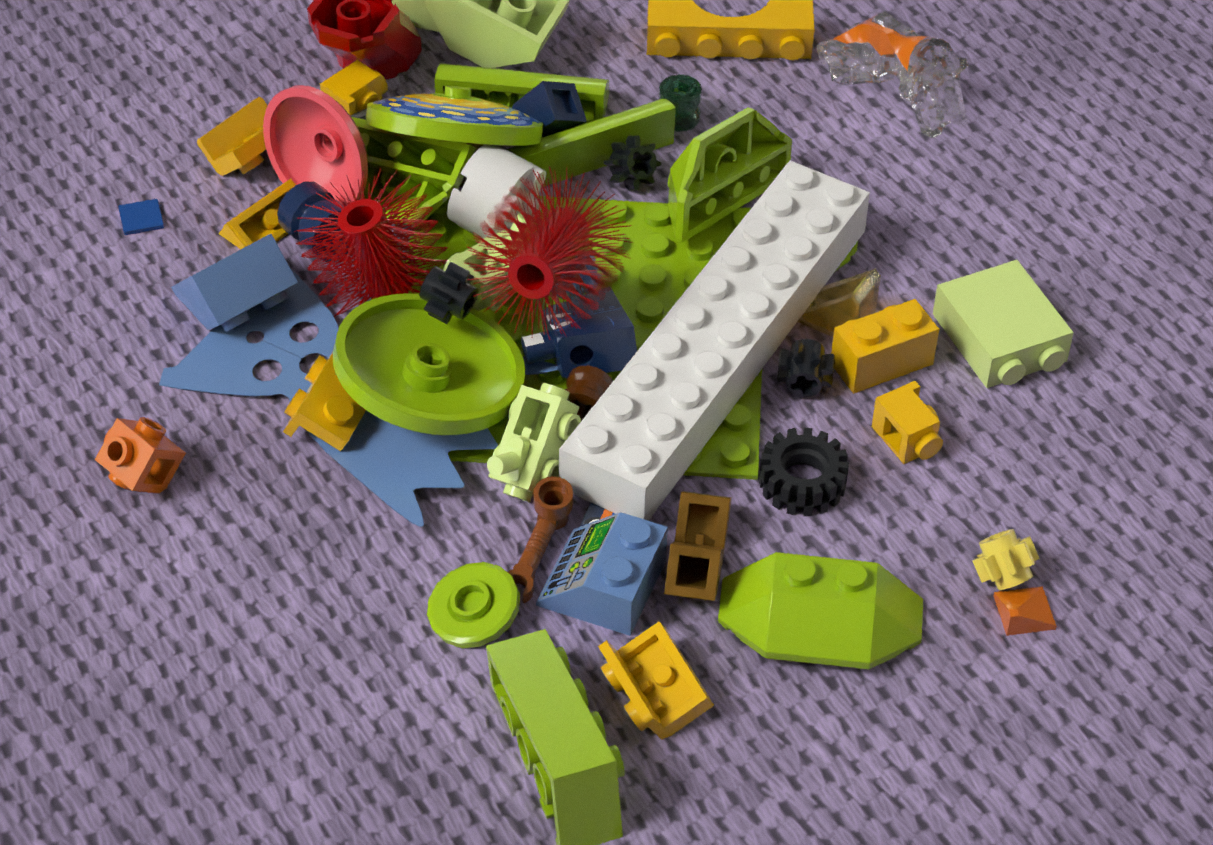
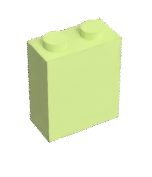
(1002, 324)

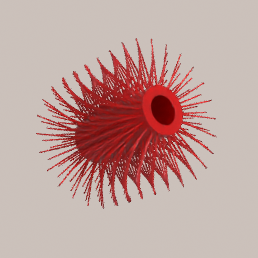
(373, 246)
(549, 252)

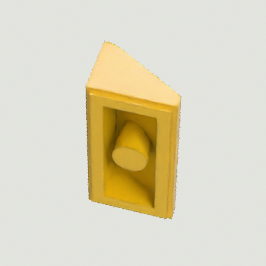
(258, 220)

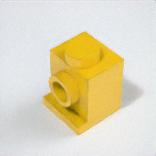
(355, 87)
(907, 423)

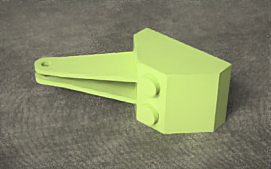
(489, 30)

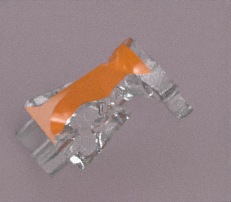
(887, 50)

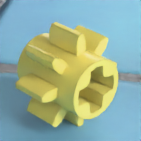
(1005, 559)

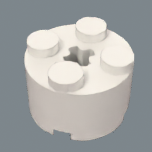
(489, 178)

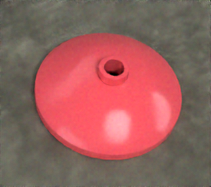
(315, 141)

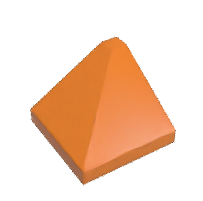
(1024, 610)

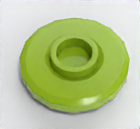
(473, 605)

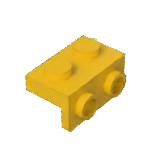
(237, 140)
(325, 407)
(657, 681)

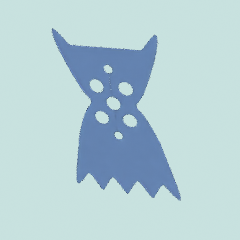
(378, 453)

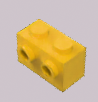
(884, 345)

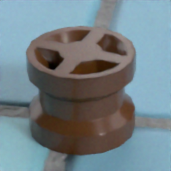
(586, 387)

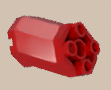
(366, 32)

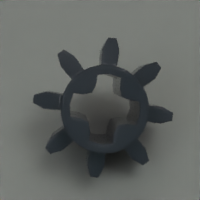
(621, 162)
(448, 293)
(806, 368)

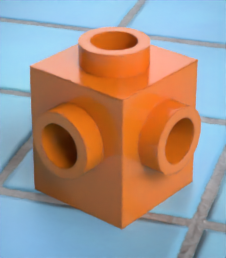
(139, 455)

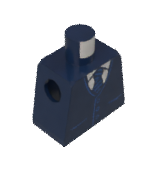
(602, 341)

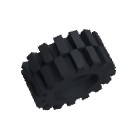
(803, 492)

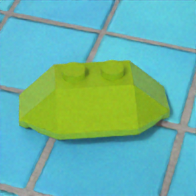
(428, 161)
(724, 171)
(821, 610)

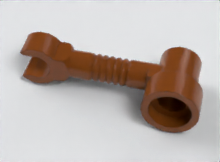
(553, 505)

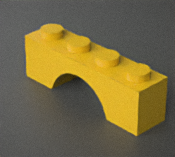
(775, 31)

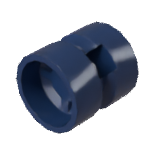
(293, 207)

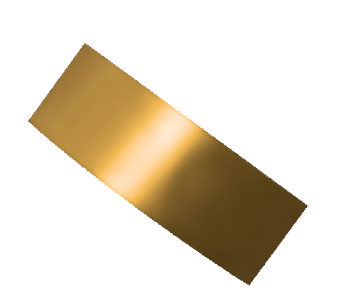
(698, 546)

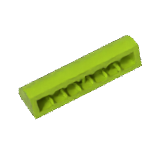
(510, 85)
(588, 145)

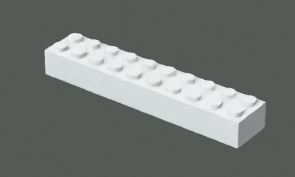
(713, 343)

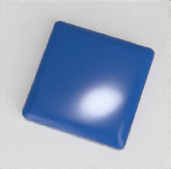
(141, 216)

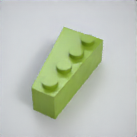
(559, 738)

